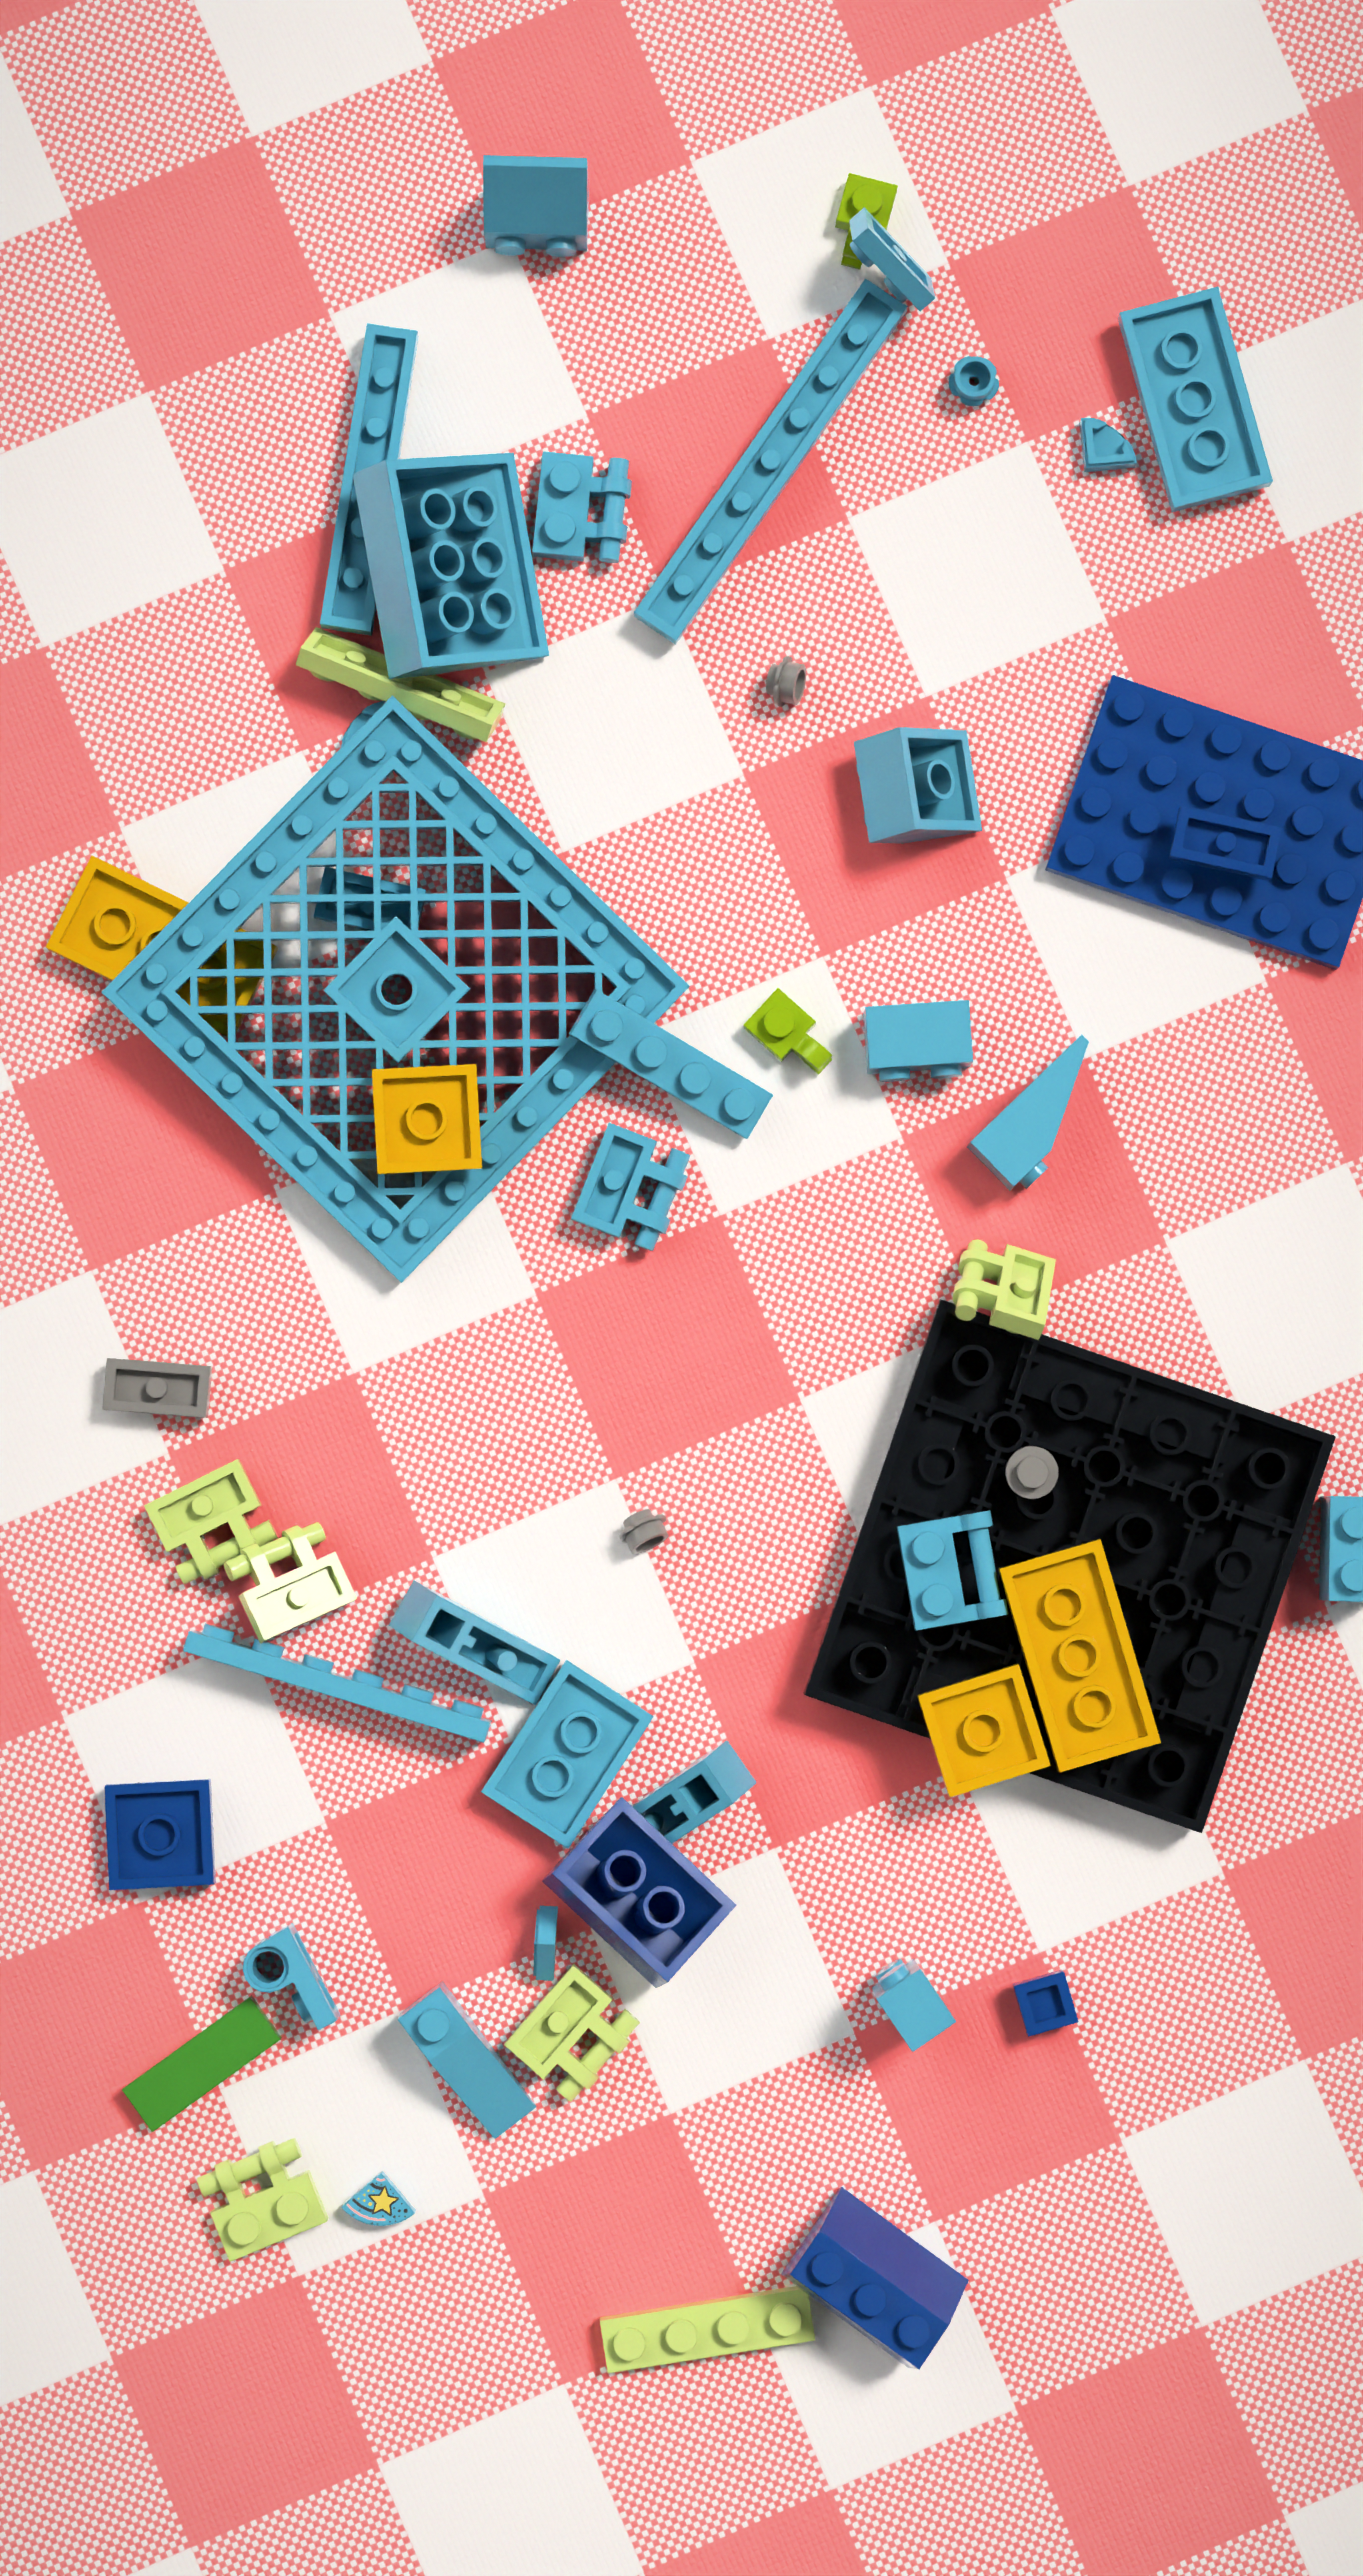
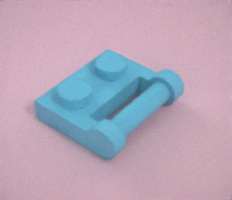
(934, 1572)

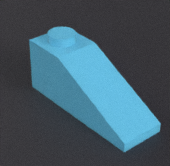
(1028, 1126)
(473, 1642)
(696, 1793)
(466, 2059)

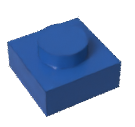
(1045, 2002)

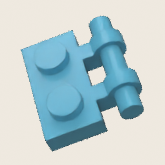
(564, 507)
(615, 1181)

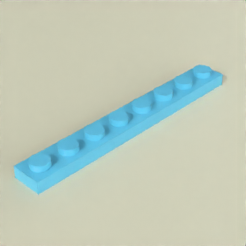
(770, 461)

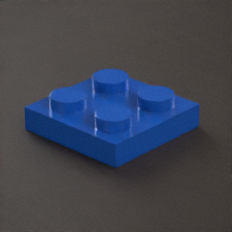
(160, 1834)

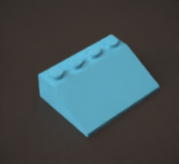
(450, 563)

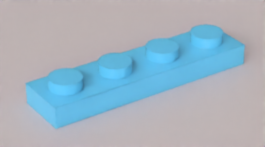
(670, 1064)

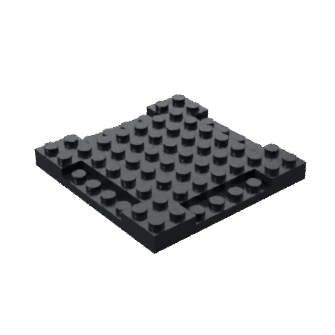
(1178, 1483)

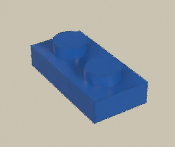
(1225, 843)

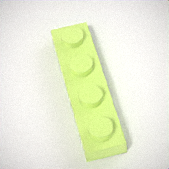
(425, 697)
(706, 2329)

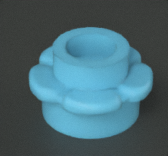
(983, 371)

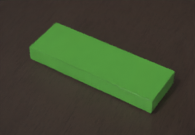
(201, 2063)

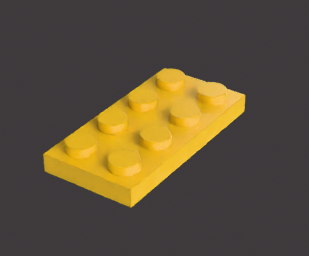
(120, 914)
(1079, 1655)

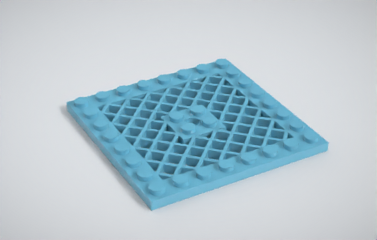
(385, 744)

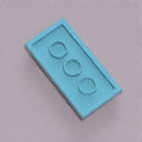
(1195, 399)

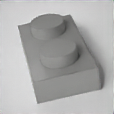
(157, 1388)

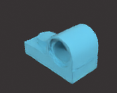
(313, 1997)

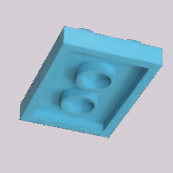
(567, 1754)

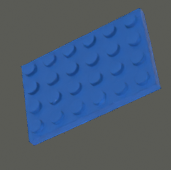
(1169, 753)

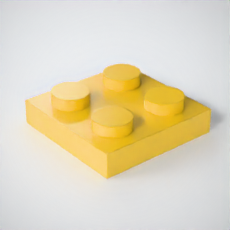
(426, 1119)
(983, 1730)

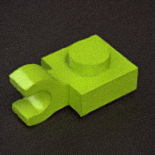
(863, 192)
(784, 1029)

